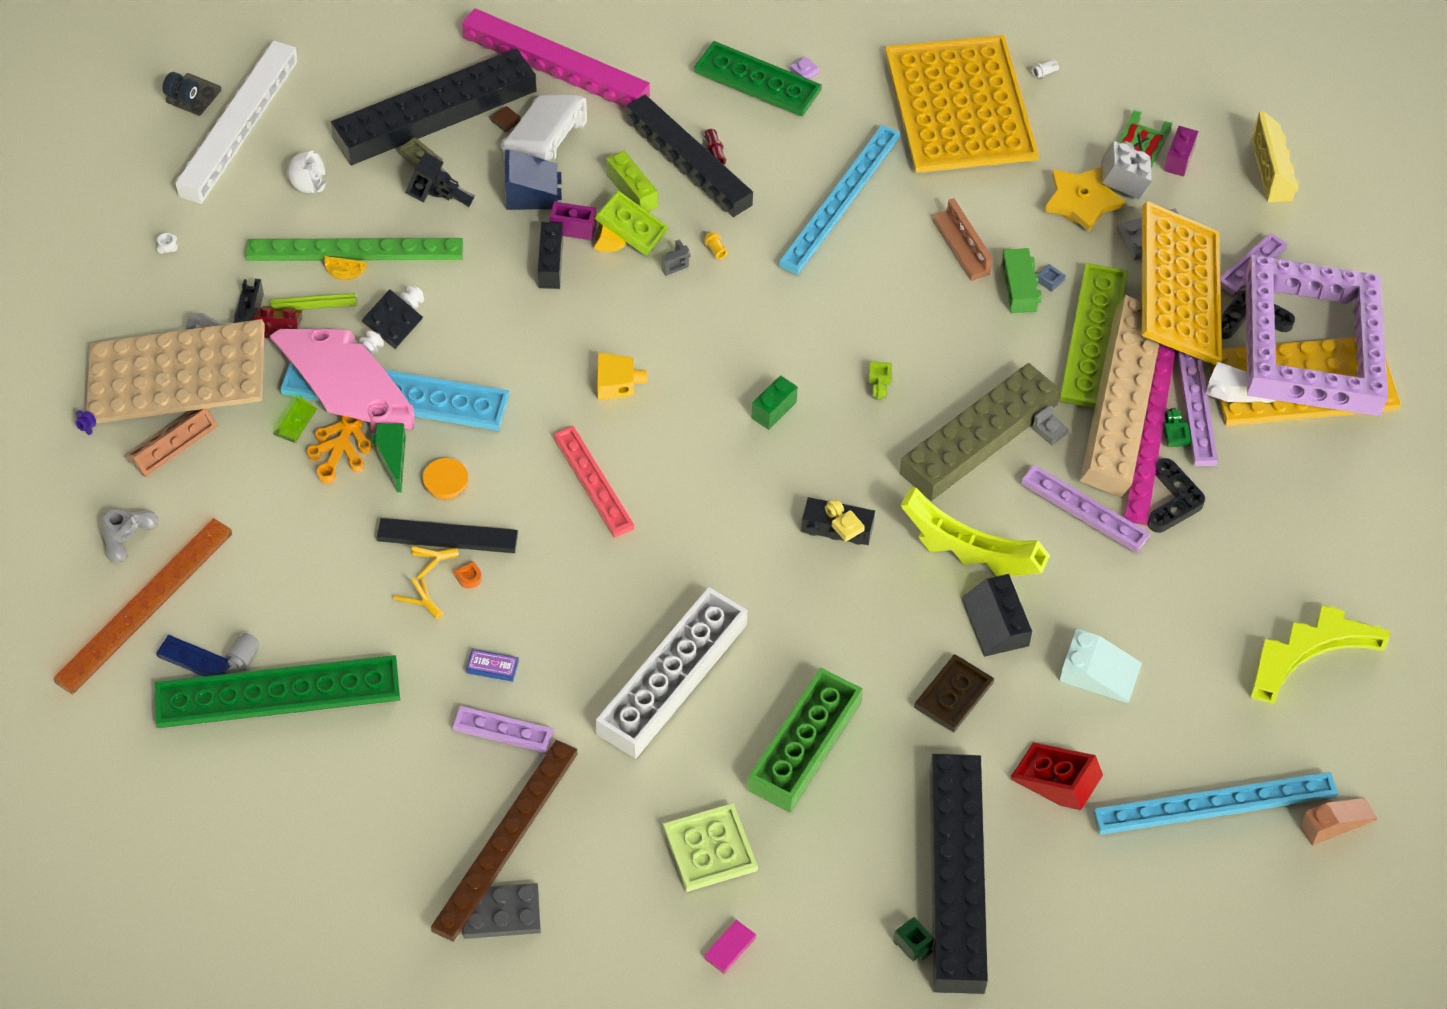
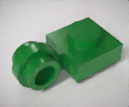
(1176, 433)

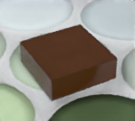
(505, 119)

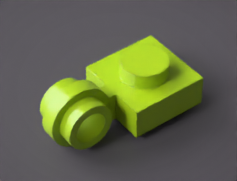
(880, 376)

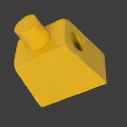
(617, 376)

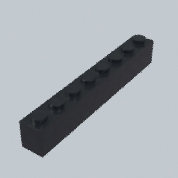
(689, 156)

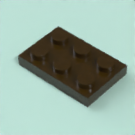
(954, 693)

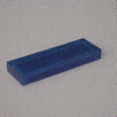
(192, 657)

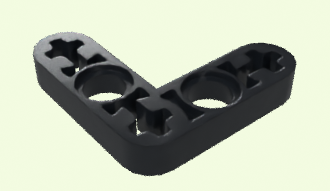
(1234, 323)
(1181, 499)

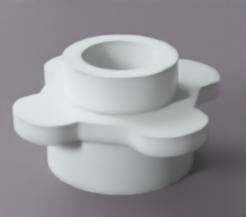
(166, 243)

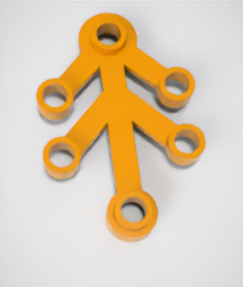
(339, 445)

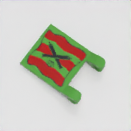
(1145, 138)

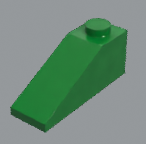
(390, 448)

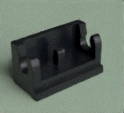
(249, 301)

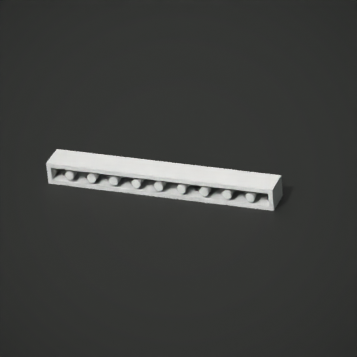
(236, 122)

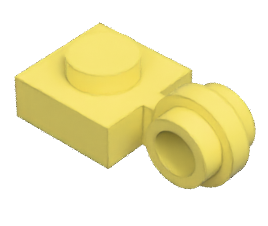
(846, 524)

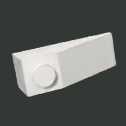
(1230, 385)

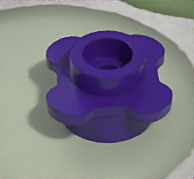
(85, 421)

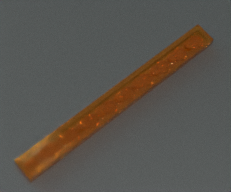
(142, 606)

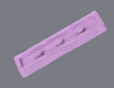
(1234, 278)
(503, 729)

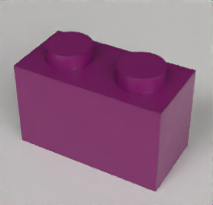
(1181, 151)
(577, 220)

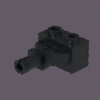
(434, 181)

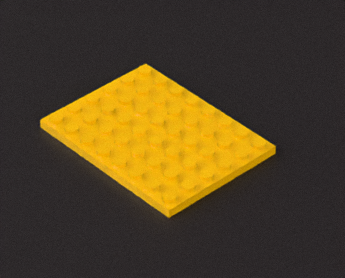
(960, 103)

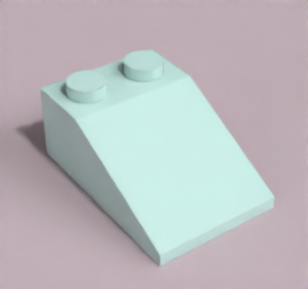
(1100, 667)

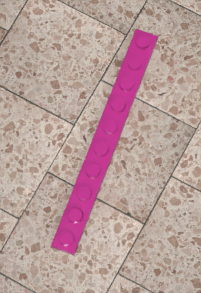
(1144, 475)

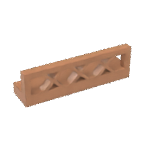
(964, 241)
(171, 440)

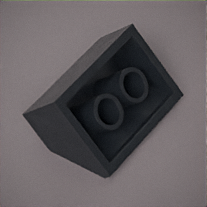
(997, 616)

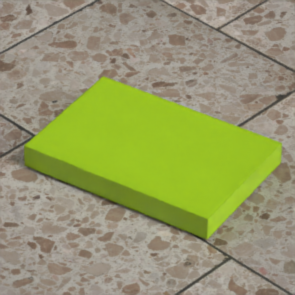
(632, 223)

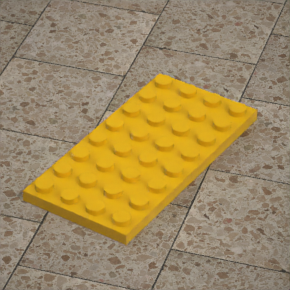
(1181, 284)
(1327, 356)

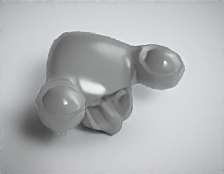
(120, 526)

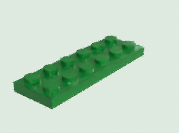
(757, 78)

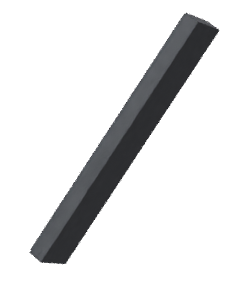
(447, 535)

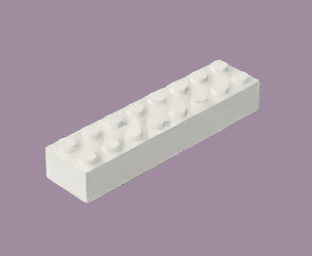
(671, 673)

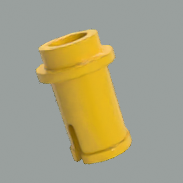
(713, 241)

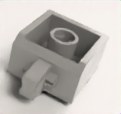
(1126, 169)

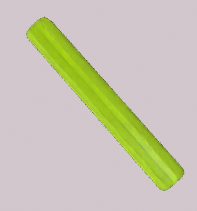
(315, 302)

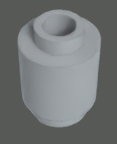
(242, 651)

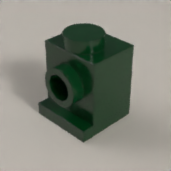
(911, 933)

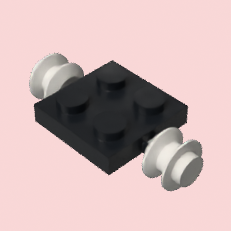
(392, 319)

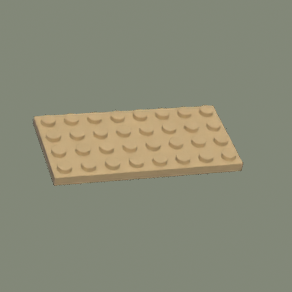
(176, 371)

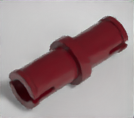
(715, 146)

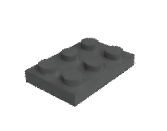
(506, 912)

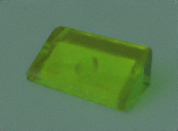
(295, 420)

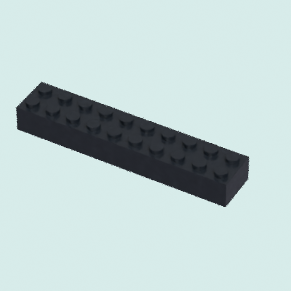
(433, 106)
(958, 874)

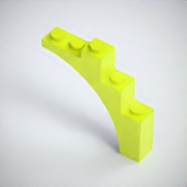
(972, 546)
(1304, 641)

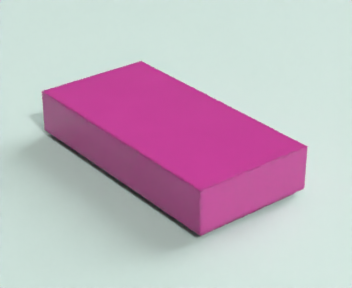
(730, 946)

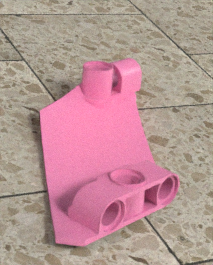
(345, 376)

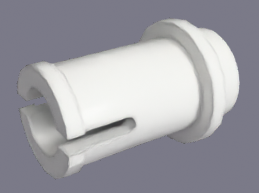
(1040, 70)

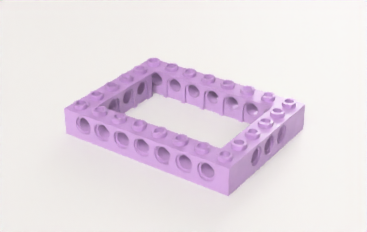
(1309, 387)

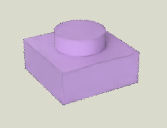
(804, 68)

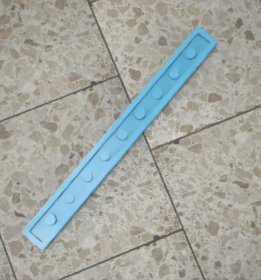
(839, 200)
(1215, 803)

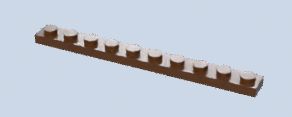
(503, 841)

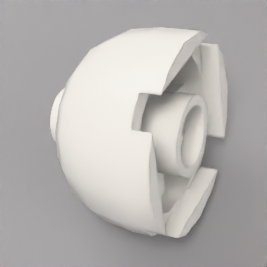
(306, 172)

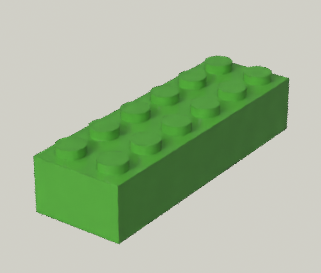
(805, 740)

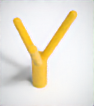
(439, 555)
(426, 602)

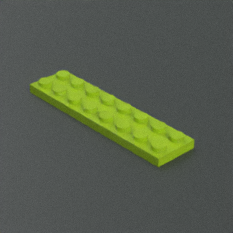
(1098, 298)

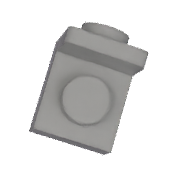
(1048, 426)

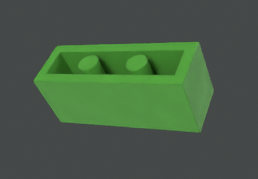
(1020, 280)

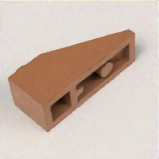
(1335, 819)

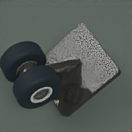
(189, 92)

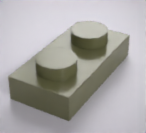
(414, 150)

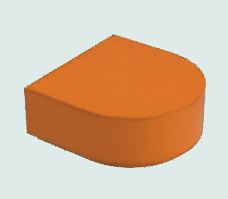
(468, 575)

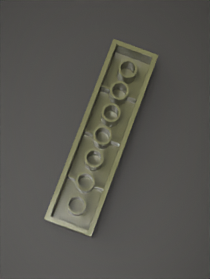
(978, 431)

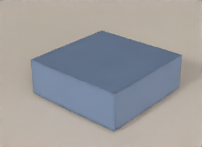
(1050, 277)

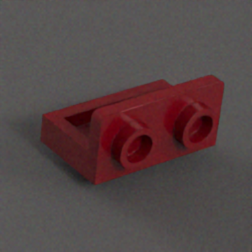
(278, 319)

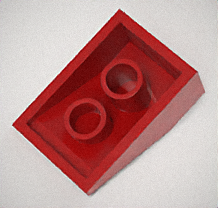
(1059, 774)

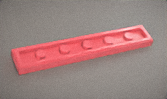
(593, 481)

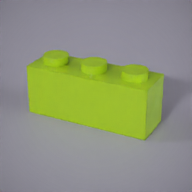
(631, 180)

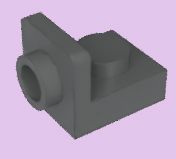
(676, 260)

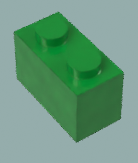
(774, 402)

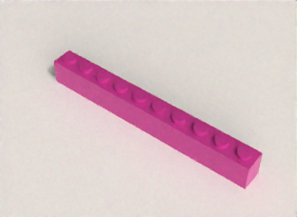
(554, 59)

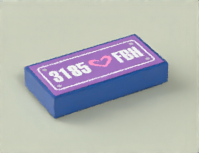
(492, 665)

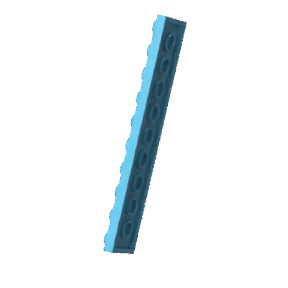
(430, 398)

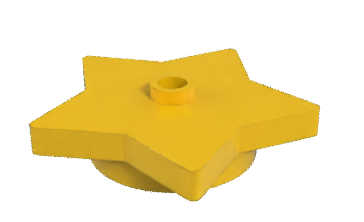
(1082, 197)

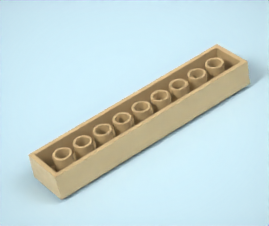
(1120, 403)

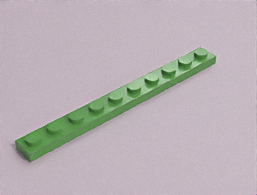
(355, 249)

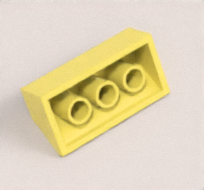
(1273, 159)

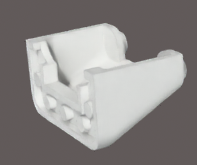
(546, 125)

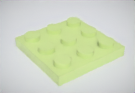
(710, 847)

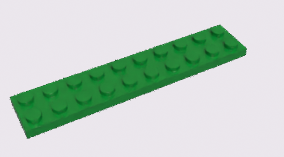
(276, 691)

